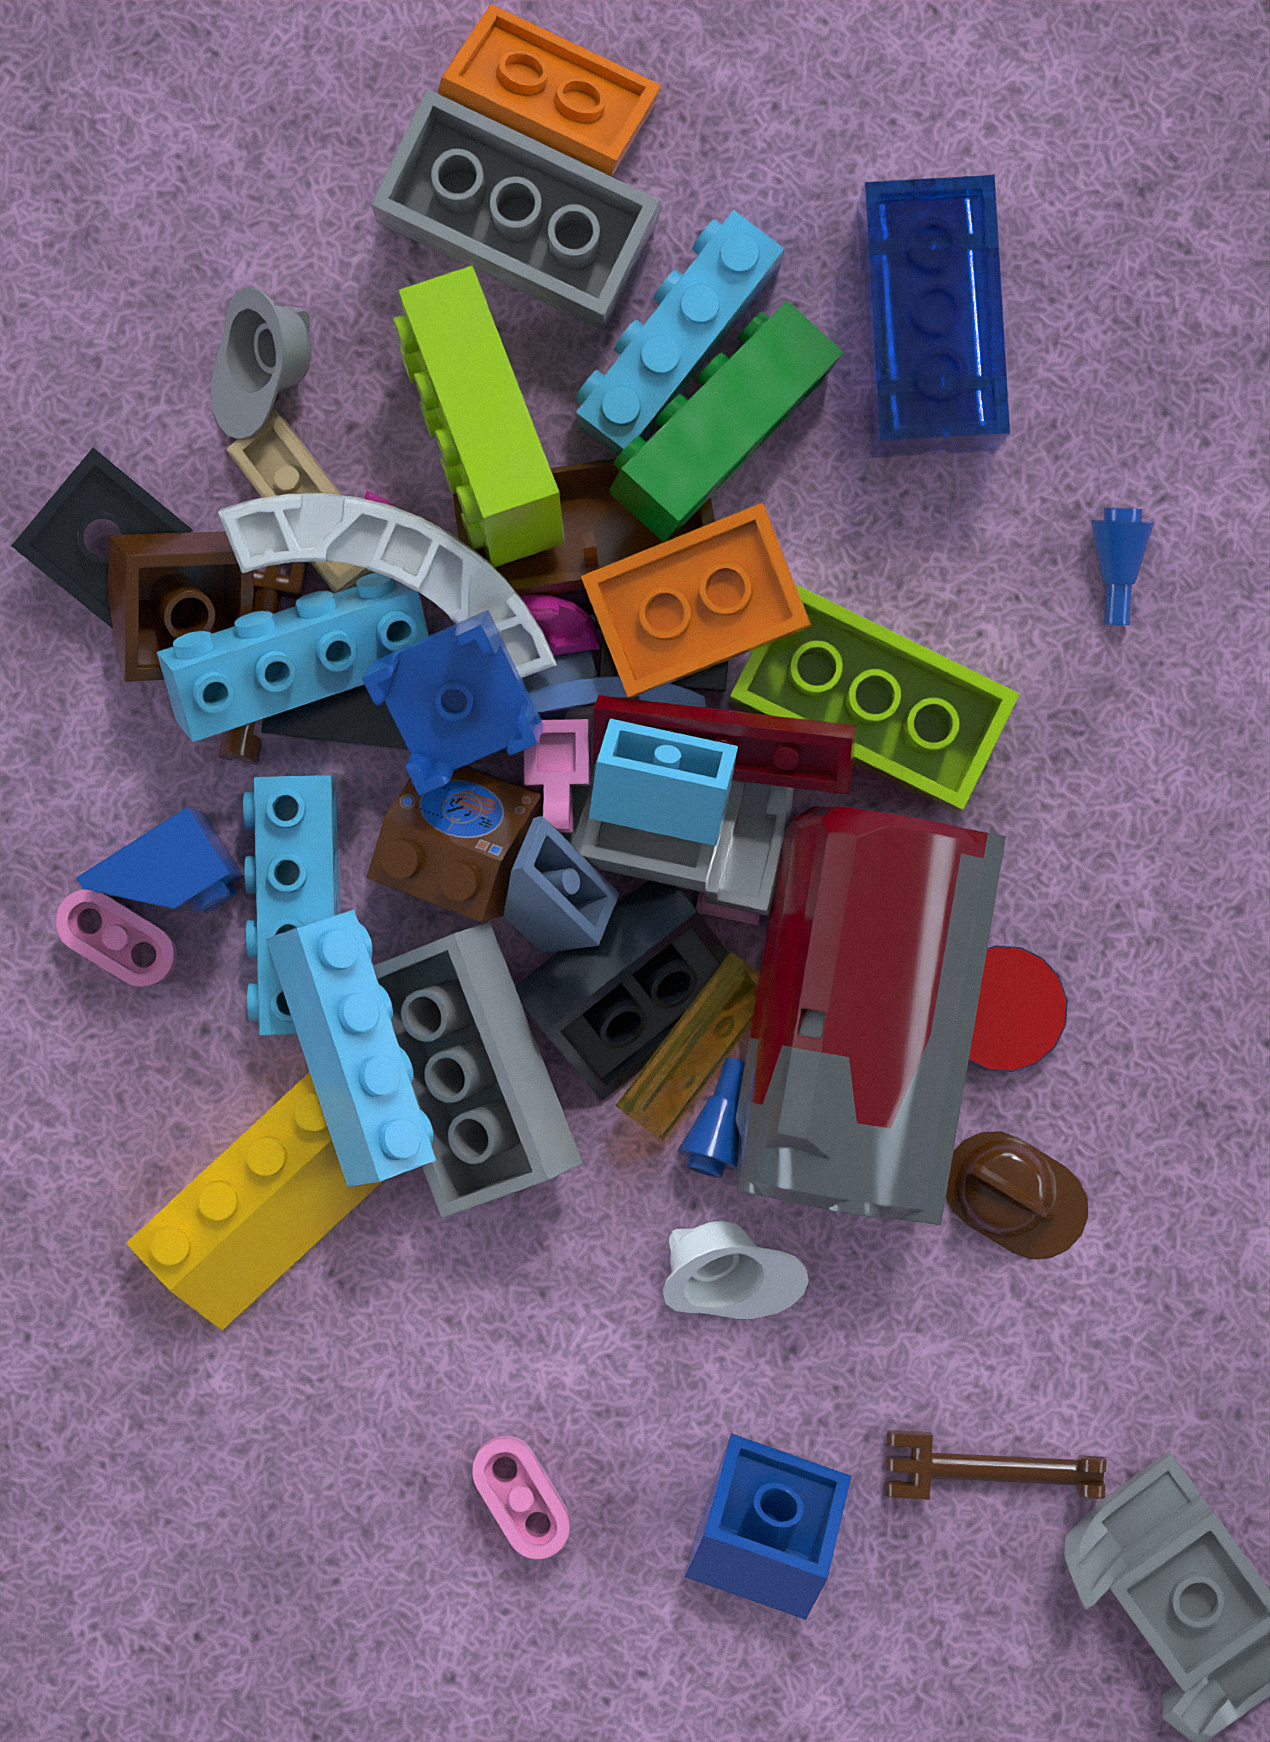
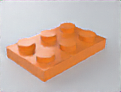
(549, 89)
(696, 601)

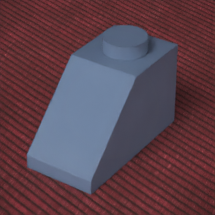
(557, 893)

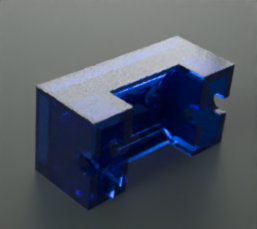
(934, 315)

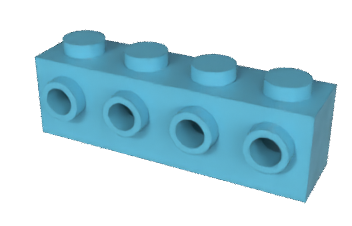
(681, 334)
(288, 656)
(290, 874)
(352, 1049)

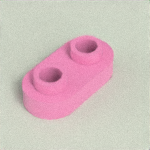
(116, 939)
(519, 1496)

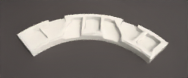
(390, 544)

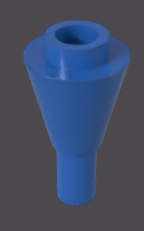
(1120, 550)
(714, 1136)

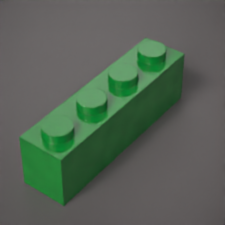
(724, 421)

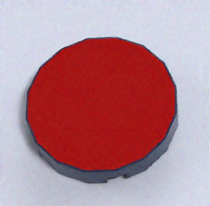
(1017, 1010)

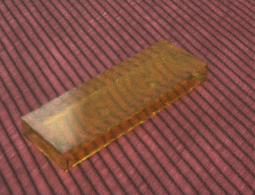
(693, 1048)

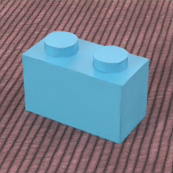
(662, 782)

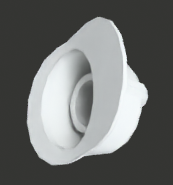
(728, 1275)

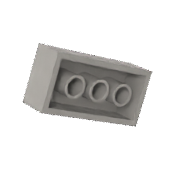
(515, 209)
(475, 1071)

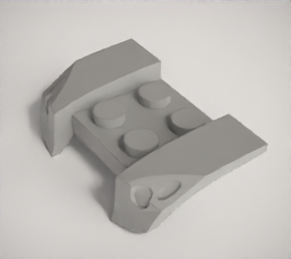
(733, 873)
(1183, 1591)

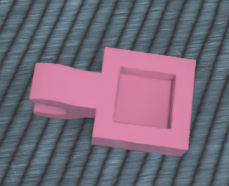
(558, 764)

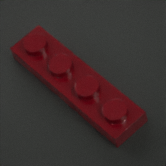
(769, 747)

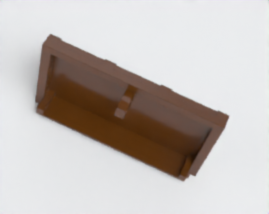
(594, 529)

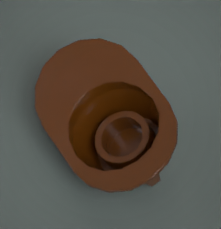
(1016, 1195)

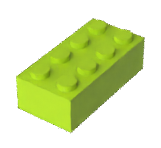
(478, 418)
(913, 710)

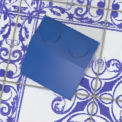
(170, 866)
(769, 1527)

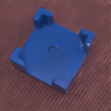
(454, 699)

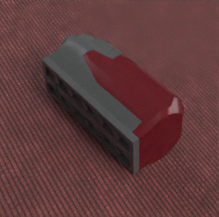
(866, 1012)

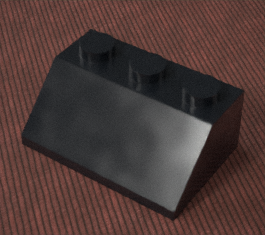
(622, 998)

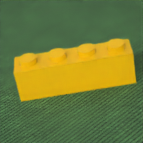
(251, 1211)

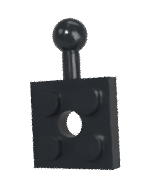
(56, 533)

